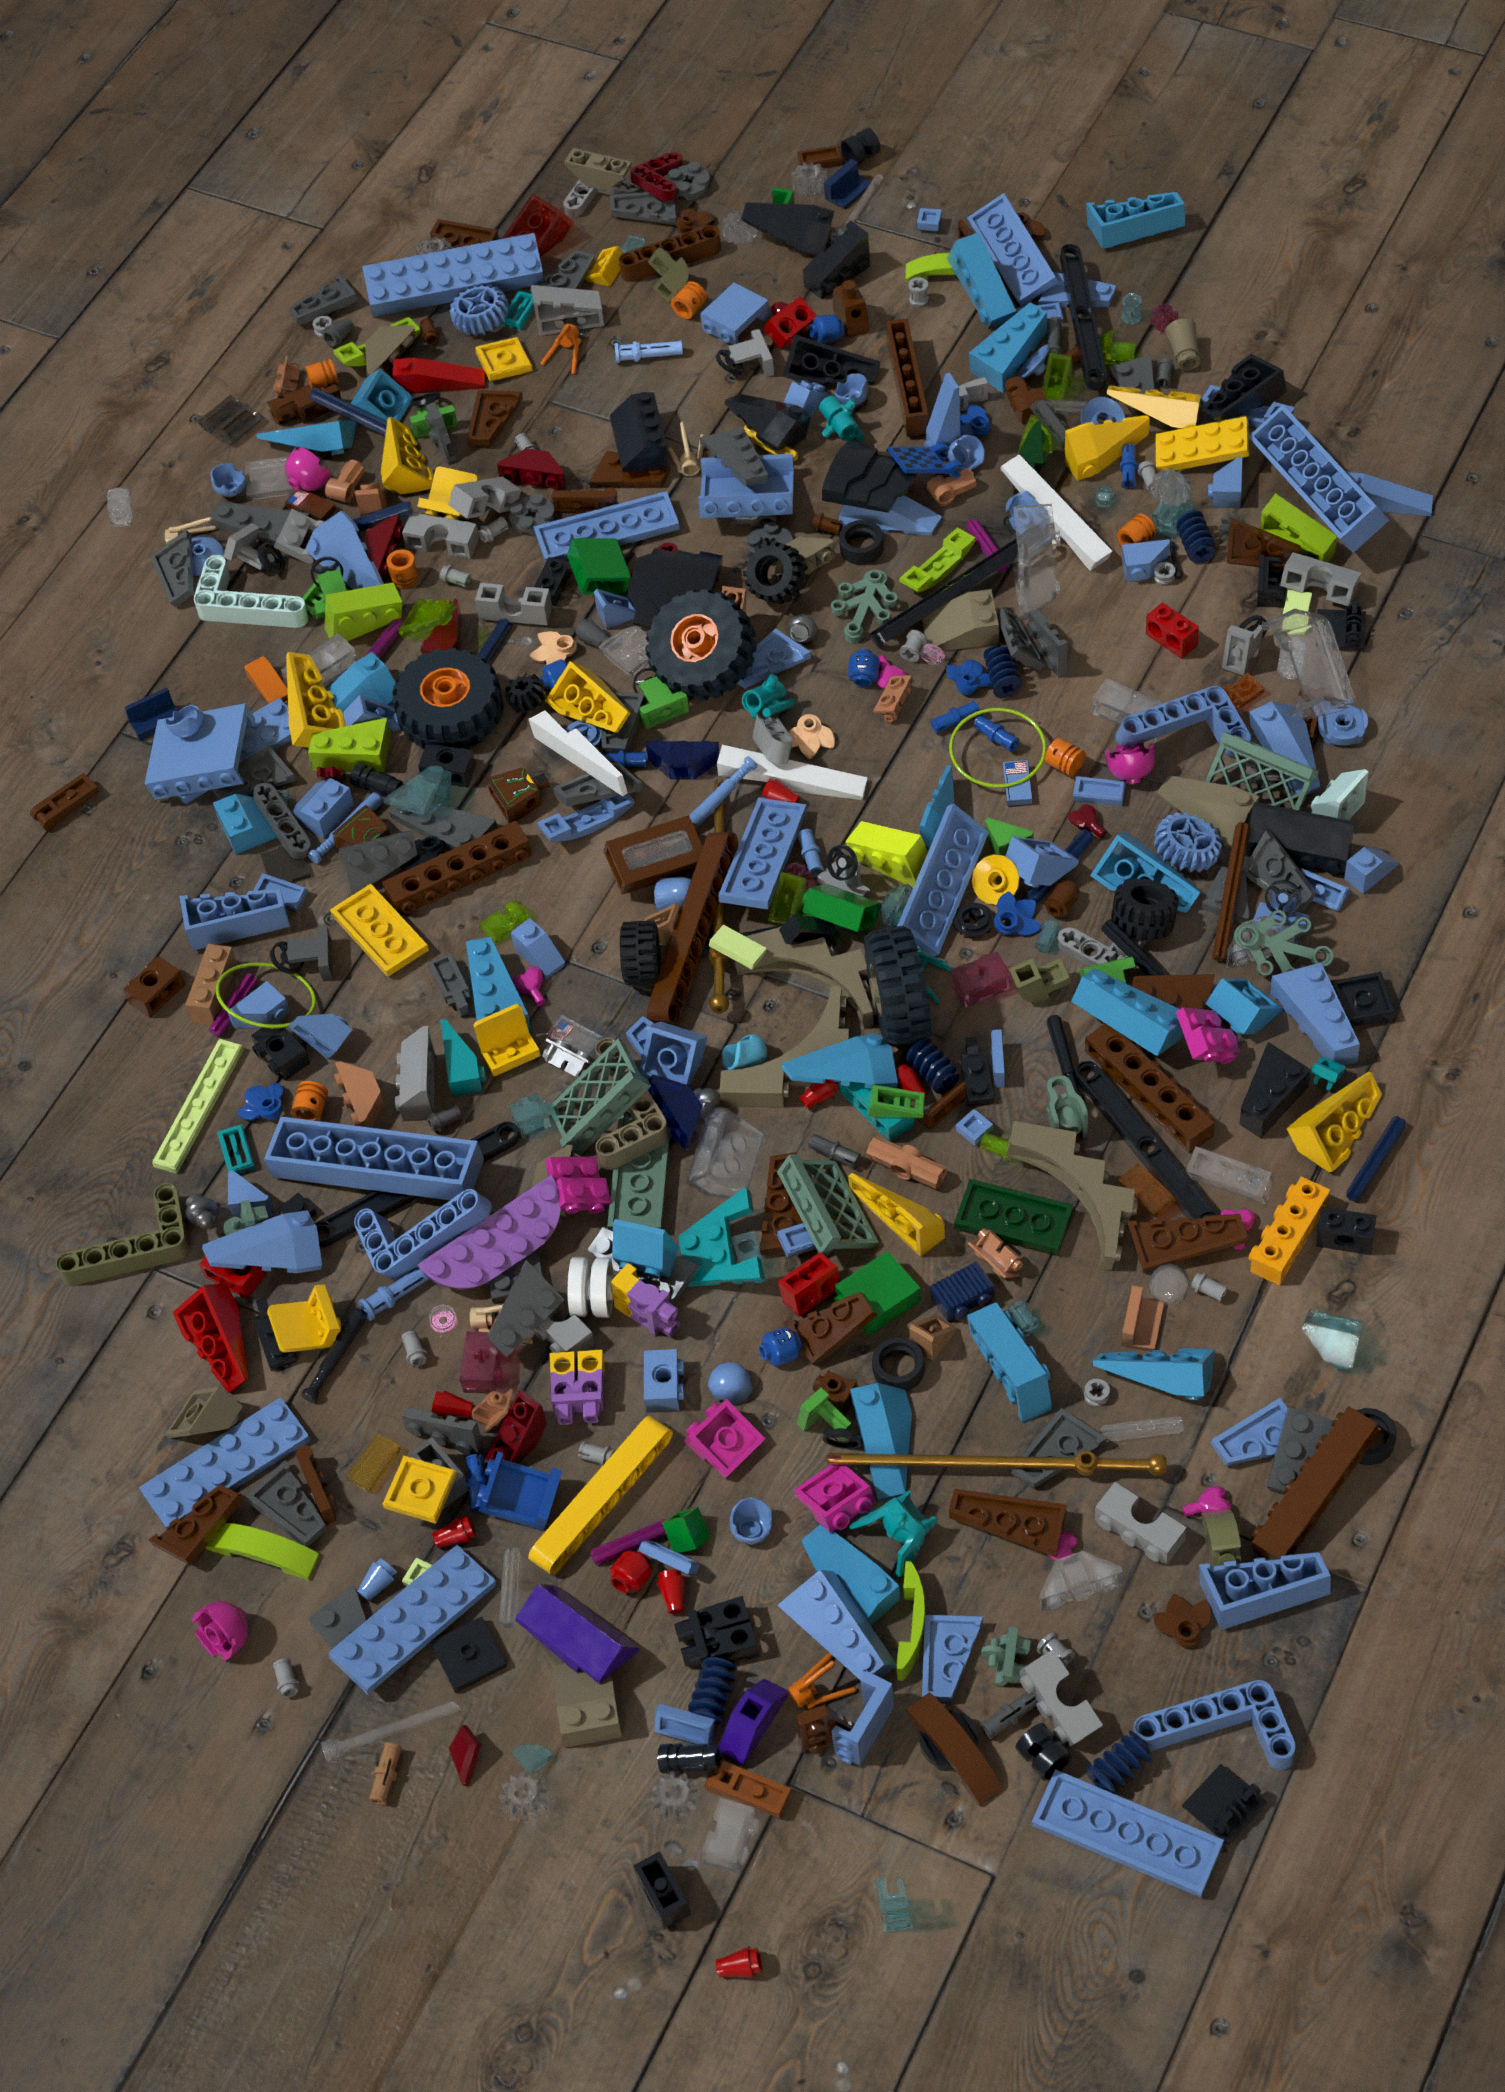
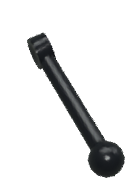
(1178, 573)

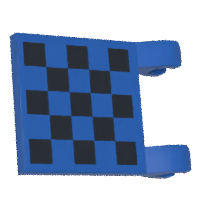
(925, 460)

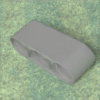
(772, 739)

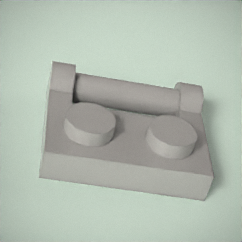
(294, 533)

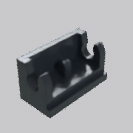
(1269, 580)

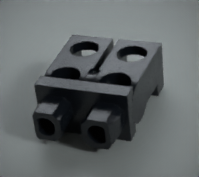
(718, 1632)

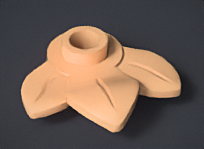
(553, 647)
(811, 738)

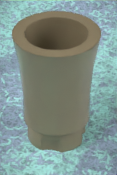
(1184, 344)

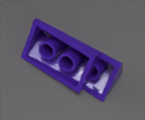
(574, 1632)

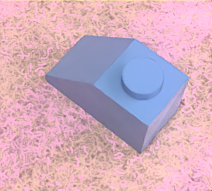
(1227, 486)
(1141, 558)
(366, 709)
(1368, 868)
(537, 948)
(261, 1007)
(322, 1032)

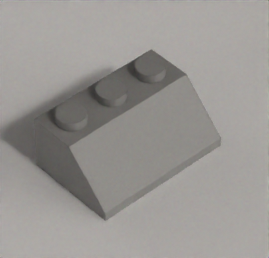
(416, 1076)

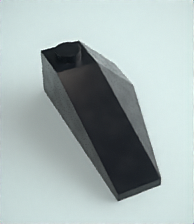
(797, 224)
(826, 364)
(1248, 387)
(773, 421)

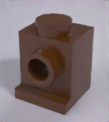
(839, 1396)

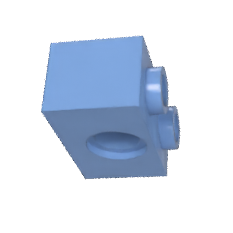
(659, 1366)

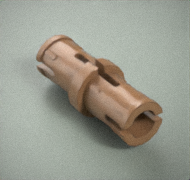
(385, 1774)

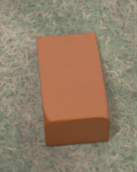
(266, 680)

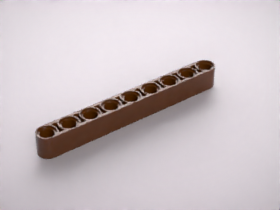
(692, 928)

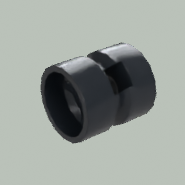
(861, 146)
(1039, 1748)

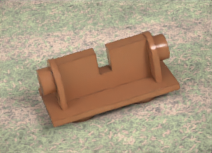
(288, 374)
(892, 696)
(987, 1248)
(492, 1409)

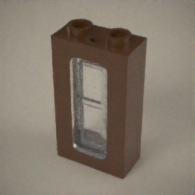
(653, 854)

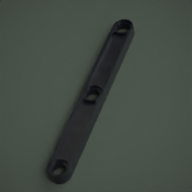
(1084, 328)
(945, 593)
(1135, 1134)
(342, 1221)

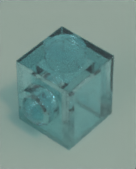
(530, 1115)

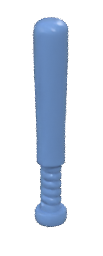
(373, 801)
(701, 813)

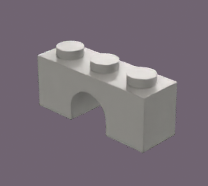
(473, 497)
(424, 530)
(1306, 572)
(495, 604)
(566, 1335)
(1157, 1539)
(1069, 1722)

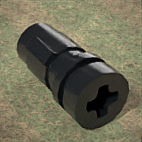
(368, 778)
(690, 1758)

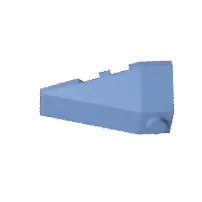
(904, 516)

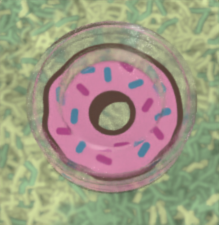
(932, 654)
(442, 1318)

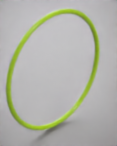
(997, 710)
(252, 1022)

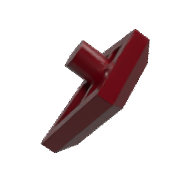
(464, 1753)

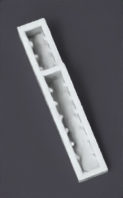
(1072, 528)
(577, 750)
(794, 774)

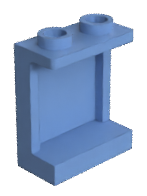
(733, 313)
(879, 1703)

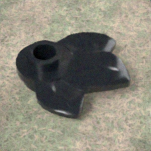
(426, 850)

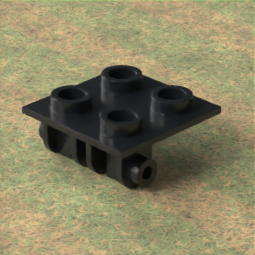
(1347, 625)
(1225, 1804)

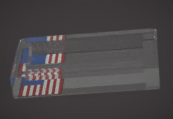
(575, 1035)

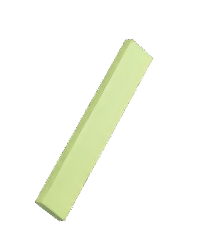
(197, 1106)

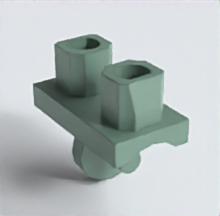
(248, 1217)
(1002, 1655)

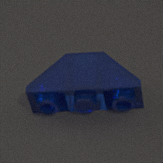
(683, 758)
(678, 1106)

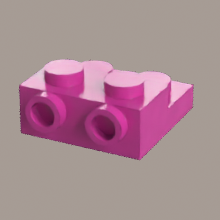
(1206, 1036)
(579, 1184)
(723, 1437)
(835, 1496)

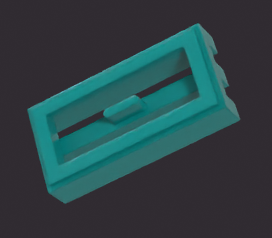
(523, 311)
(240, 1167)

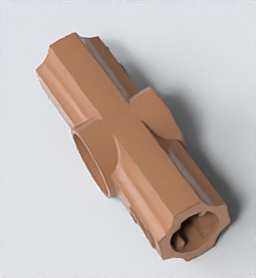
(906, 1162)

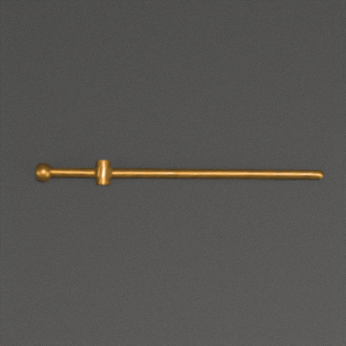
(719, 1002)
(1155, 1464)

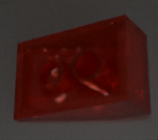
(543, 220)

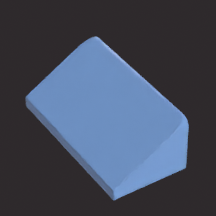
(1327, 892)

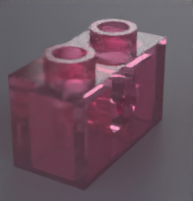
(980, 979)
(480, 1364)

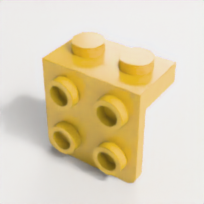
(441, 490)
(505, 1040)
(306, 1323)

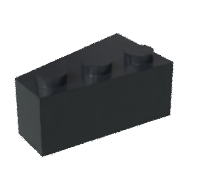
(841, 262)
(1273, 1090)

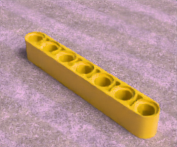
(600, 1495)

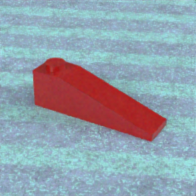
(426, 375)
(214, 1327)

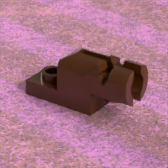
(1022, 397)
(299, 404)

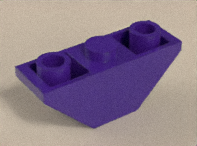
(751, 1720)

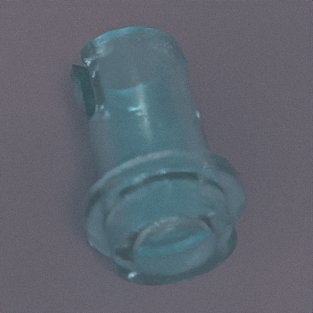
(1050, 930)

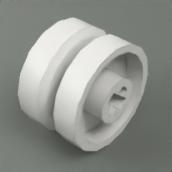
(590, 1286)

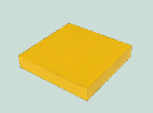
(503, 359)
(419, 1489)

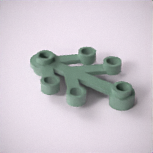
(873, 581)
(1277, 944)

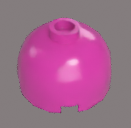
(304, 471)
(1131, 762)
(221, 1628)

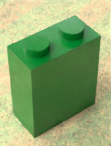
(598, 565)
(841, 907)
(886, 1287)

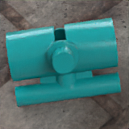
(840, 419)
(767, 698)

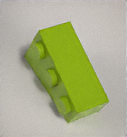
(1292, 524)
(361, 610)
(352, 744)

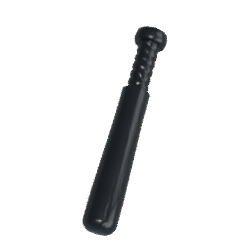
(1062, 1050)
(337, 1350)

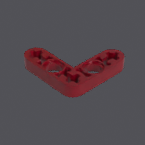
(651, 175)

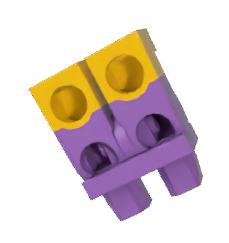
(644, 1302)
(580, 1394)

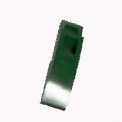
(1032, 449)

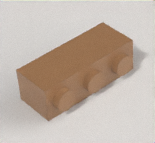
(202, 1000)

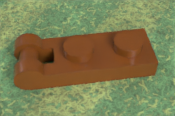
(749, 1789)

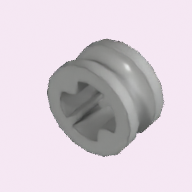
(318, 324)
(1164, 567)
(1094, 1400)

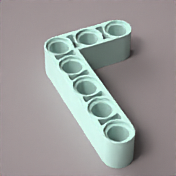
(219, 605)

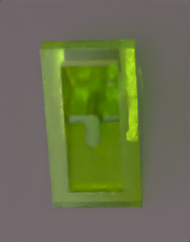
(1057, 376)
(787, 898)

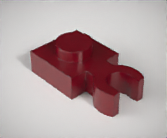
(332, 772)

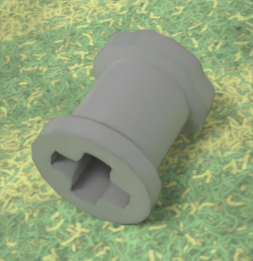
(918, 292)
(913, 646)
(1051, 1642)

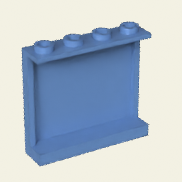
(726, 496)
(199, 761)

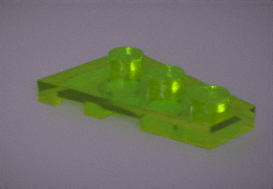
(426, 616)

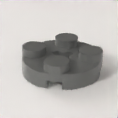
(690, 173)
(534, 504)
(768, 533)

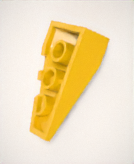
(1174, 409)
(1094, 447)
(402, 463)
(587, 698)
(308, 701)
(1331, 1126)
(904, 1217)

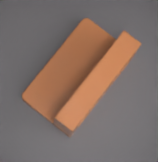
(1141, 1321)

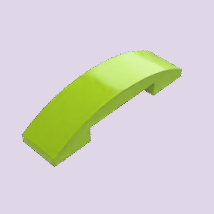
(929, 265)
(352, 355)
(941, 564)
(266, 1548)
(909, 1651)

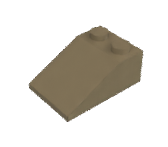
(963, 622)
(584, 1707)

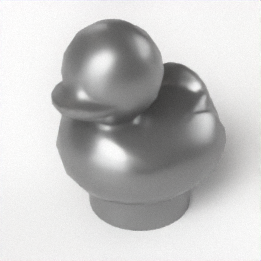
(801, 628)
(710, 1101)
(201, 1211)

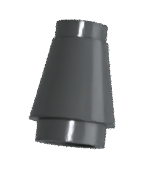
(337, 332)
(591, 633)

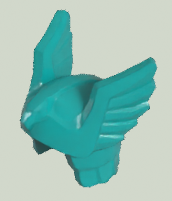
(903, 1524)

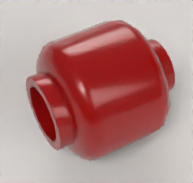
(630, 1572)

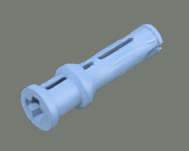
(637, 351)

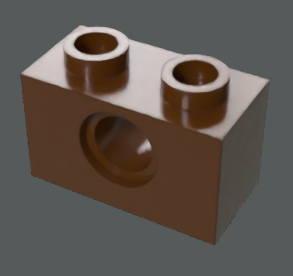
(154, 986)

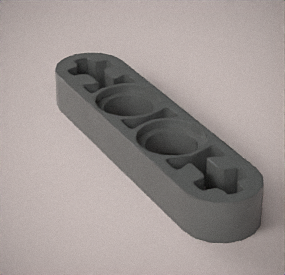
(281, 821)

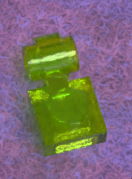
(499, 925)

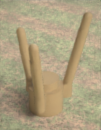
(689, 462)
(173, 532)
(484, 1317)

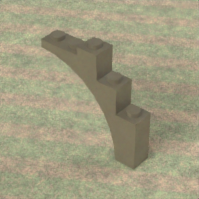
(818, 963)
(767, 1083)
(1058, 1155)

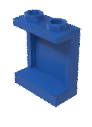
(518, 1492)

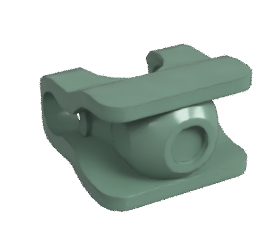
(1068, 1109)

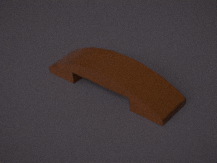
(956, 1747)

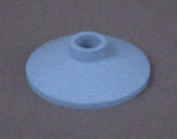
(1035, 363)
(1102, 408)
(208, 547)

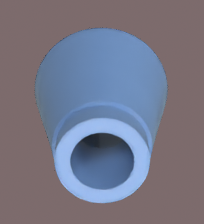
(377, 1578)

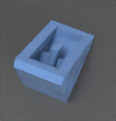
(613, 609)
(242, 1190)

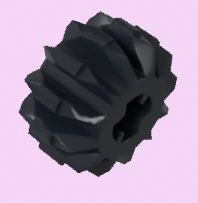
(525, 693)

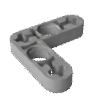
(573, 210)
(1085, 942)

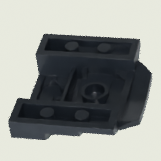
(865, 478)
(666, 574)

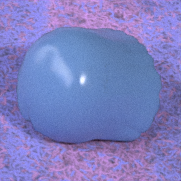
(671, 891)

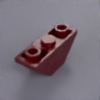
(533, 469)
(382, 541)
(519, 1430)

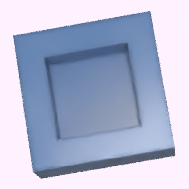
(929, 219)
(974, 1126)

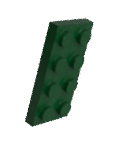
(1014, 1216)

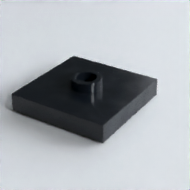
(1365, 999)
(468, 1654)

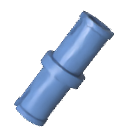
(810, 852)

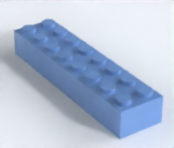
(441, 275)
(1318, 479)
(373, 1158)

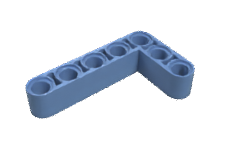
(1184, 716)
(401, 1255)
(1222, 1718)

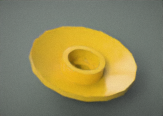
(985, 877)

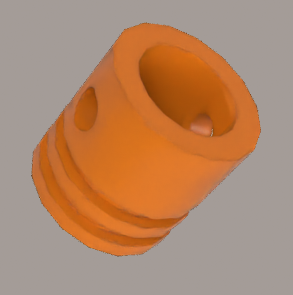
(691, 297)
(322, 374)
(1137, 530)
(402, 570)
(1067, 758)
(311, 1098)

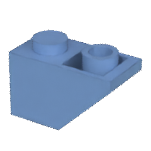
(806, 395)

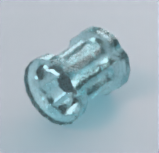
(1128, 308)
(1023, 1318)

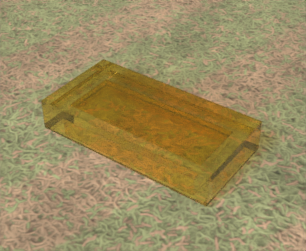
(373, 1463)

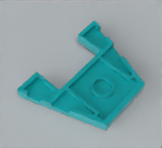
(711, 1245)

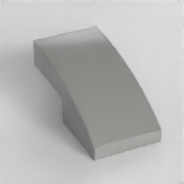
(972, 392)

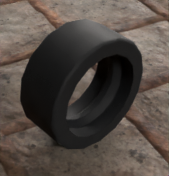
(861, 528)
(894, 1346)
(1386, 1424)

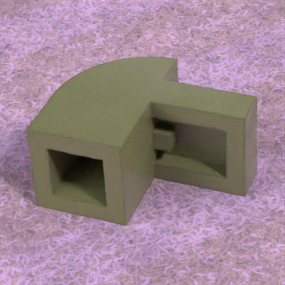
(673, 274)
(1036, 982)
(1221, 1536)

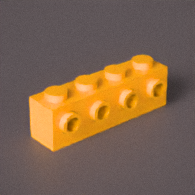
(1289, 1230)

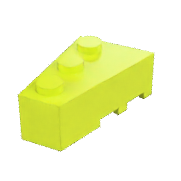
(889, 851)

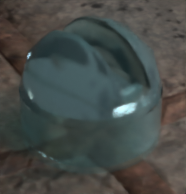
(1104, 496)

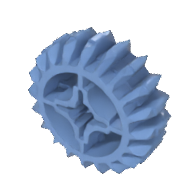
(479, 309)
(1187, 842)

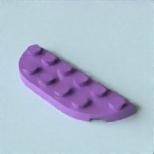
(497, 1241)

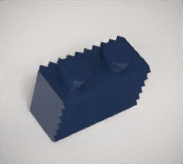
(962, 1292)

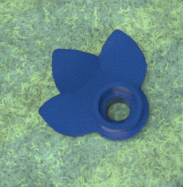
(974, 422)
(968, 676)
(1018, 914)
(262, 1102)

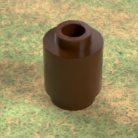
(1062, 899)

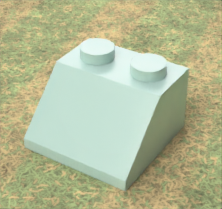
(1342, 796)

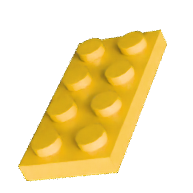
(1202, 444)
(379, 930)

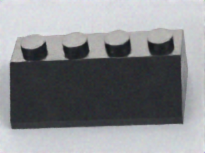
(639, 434)
(1307, 837)

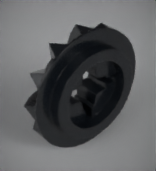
(980, 913)

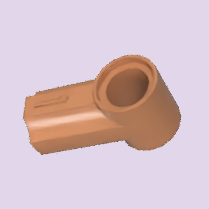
(343, 486)
(946, 489)

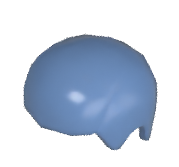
(855, 388)
(968, 451)
(227, 480)
(186, 721)
(730, 1382)
(751, 1520)

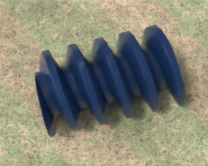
(1196, 536)
(1002, 671)
(932, 1065)
(711, 1688)
(1119, 1762)

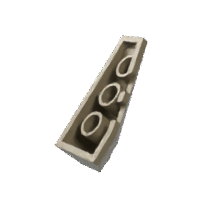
(1215, 802)

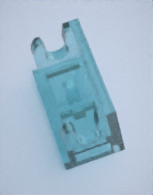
(1166, 518)
(893, 1908)

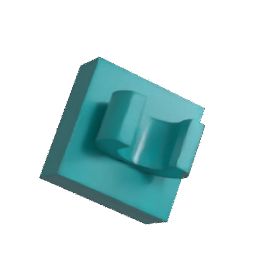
(1328, 1070)

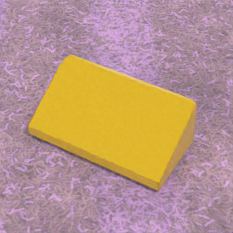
(605, 267)

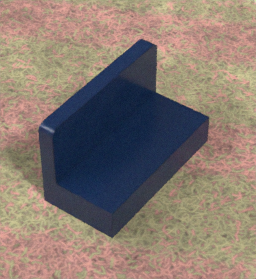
(845, 185)
(147, 711)

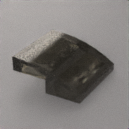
(230, 420)

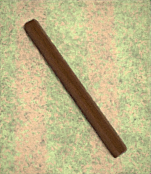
(1231, 891)

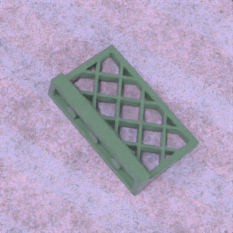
(1268, 758)
(606, 1107)
(814, 1209)

